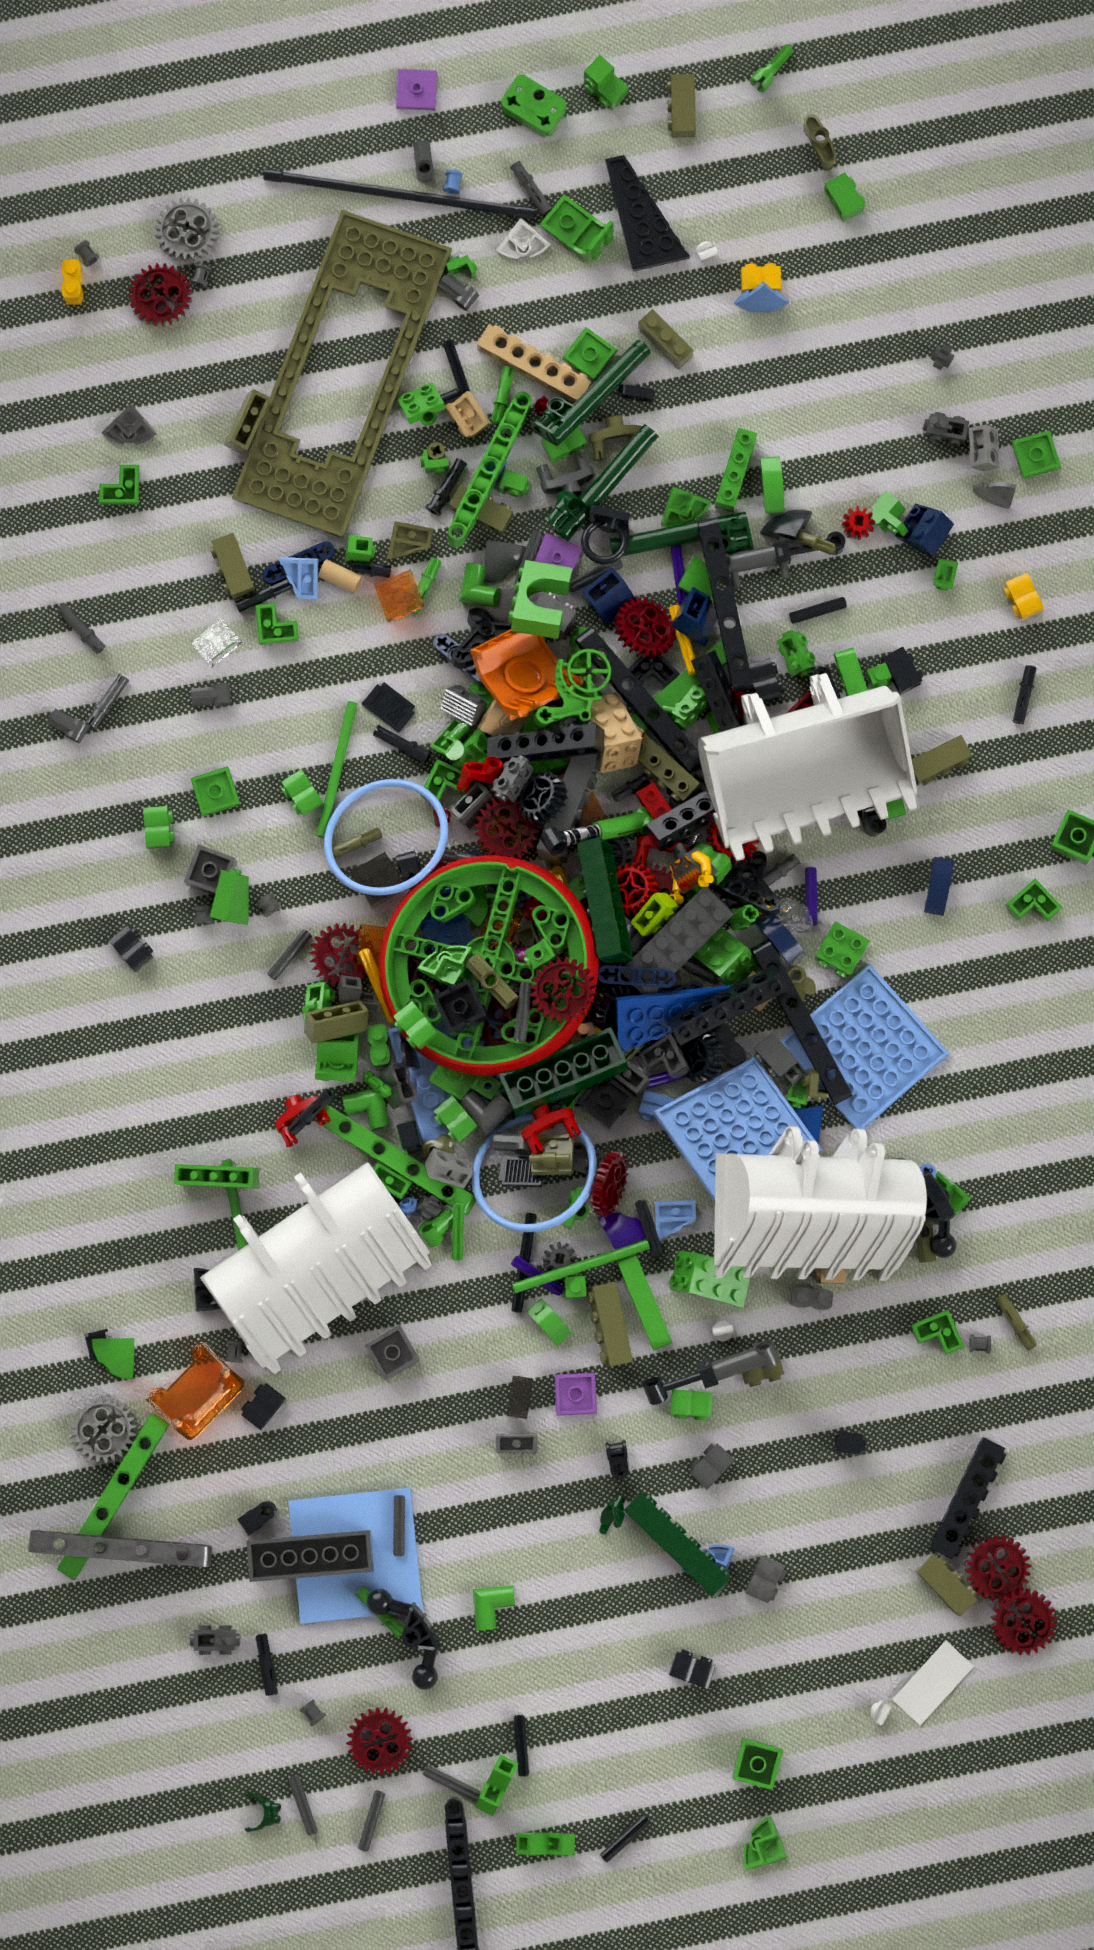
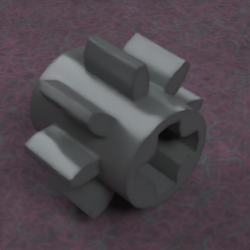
(942, 357)
(429, 1206)

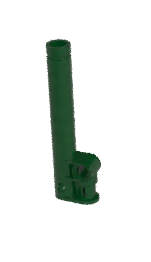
(563, 418)
(572, 511)
(733, 529)

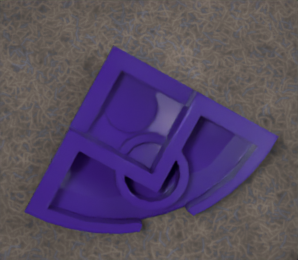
(622, 1229)

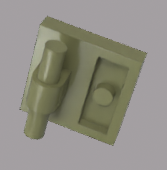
(557, 1155)

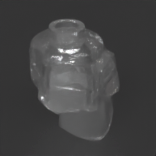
(795, 916)

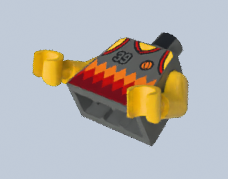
(689, 871)

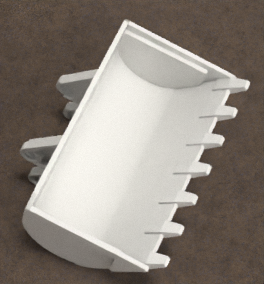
(807, 765)
(817, 1209)
(315, 1265)

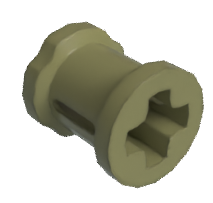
(433, 447)

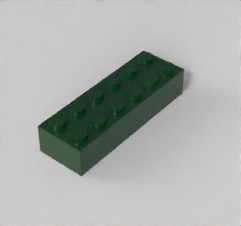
(604, 901)
(564, 1072)
(677, 1545)

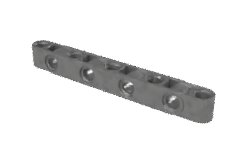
(119, 1548)

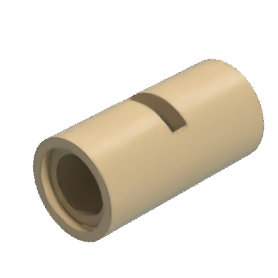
(340, 576)

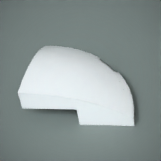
(523, 242)

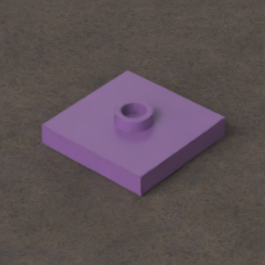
(416, 89)
(558, 552)
(575, 1394)

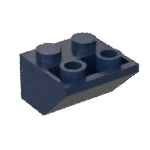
(926, 529)
(607, 595)
(696, 616)

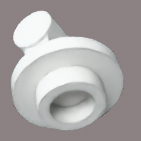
(705, 250)
(722, 1331)
(879, 1712)

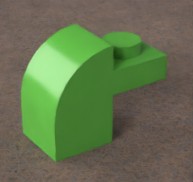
(886, 514)
(549, 1321)

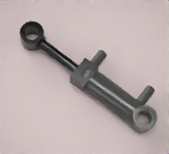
(777, 555)
(710, 1372)

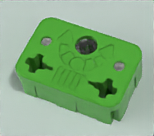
(533, 112)

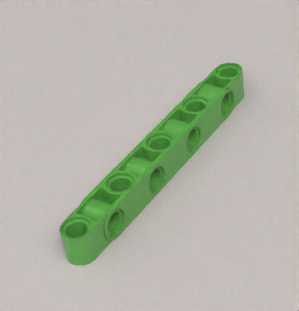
(484, 480)
(395, 1159)
(115, 1491)

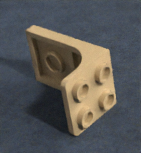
(621, 736)

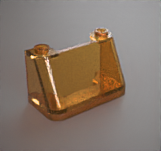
(197, 1393)

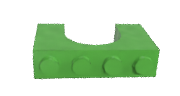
(534, 579)

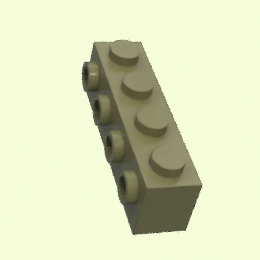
(667, 771)
(609, 1324)

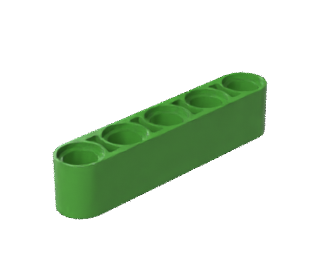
(644, 1302)

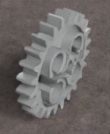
(180, 245)
(117, 1441)

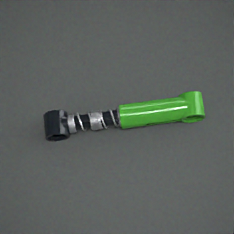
(558, 841)

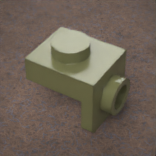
(810, 1081)

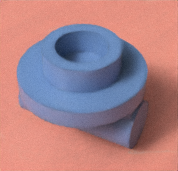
(408, 1206)

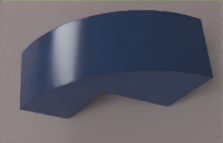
(939, 886)
(779, 936)

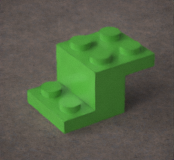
(338, 1059)

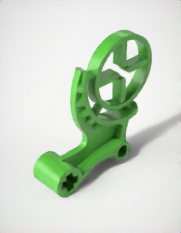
(574, 704)

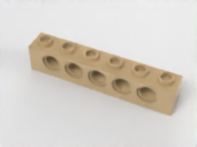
(522, 365)

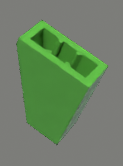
(232, 897)

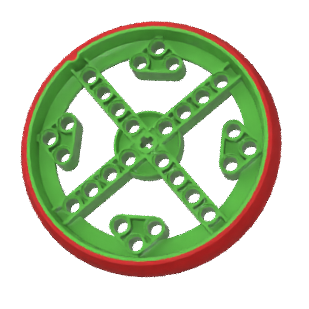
(428, 897)

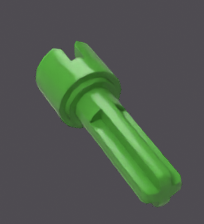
(765, 75)

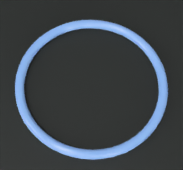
(414, 880)
(537, 1226)

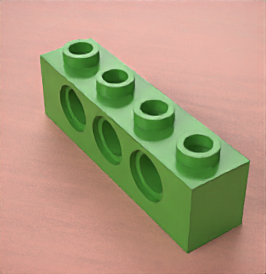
(735, 470)
(216, 1176)

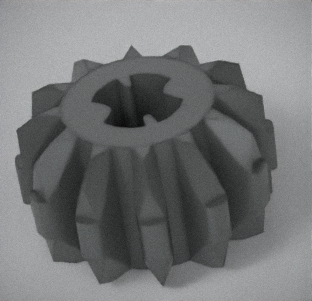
(567, 1259)

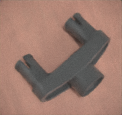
(569, 481)

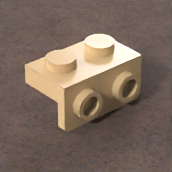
(468, 415)

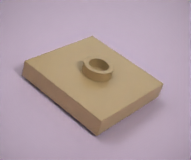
(497, 722)

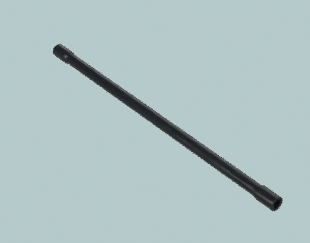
(280, 176)

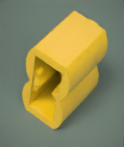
(754, 275)
(71, 285)
(1023, 596)

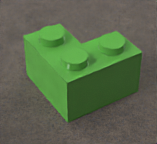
(602, 82)

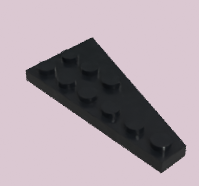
(644, 227)

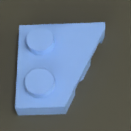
(302, 575)
(673, 1215)

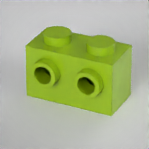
(654, 914)

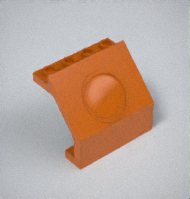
(519, 672)

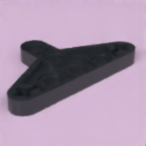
(477, 637)
(751, 886)

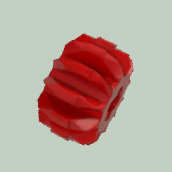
(858, 530)

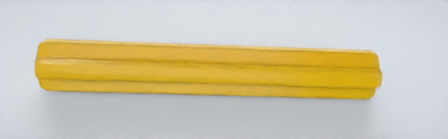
(685, 644)
(373, 974)

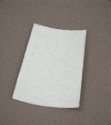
(933, 1682)

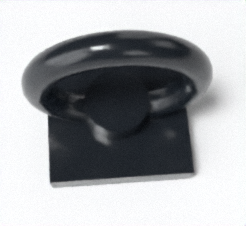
(610, 522)

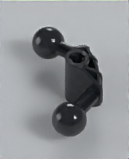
(939, 1209)
(416, 1633)

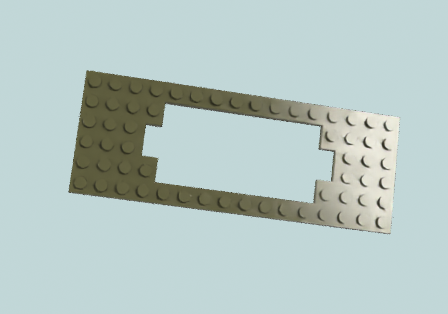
(328, 492)

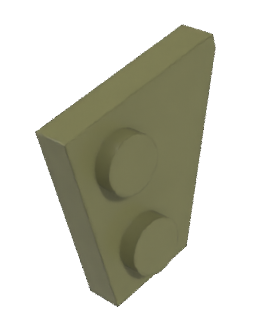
(409, 539)

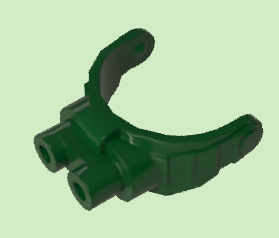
(612, 1511)
(270, 1812)

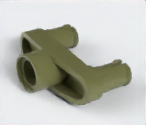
(823, 149)
(614, 429)

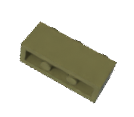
(682, 105)
(665, 339)
(247, 421)
(492, 516)
(232, 566)
(941, 760)
(336, 1021)
(947, 1584)

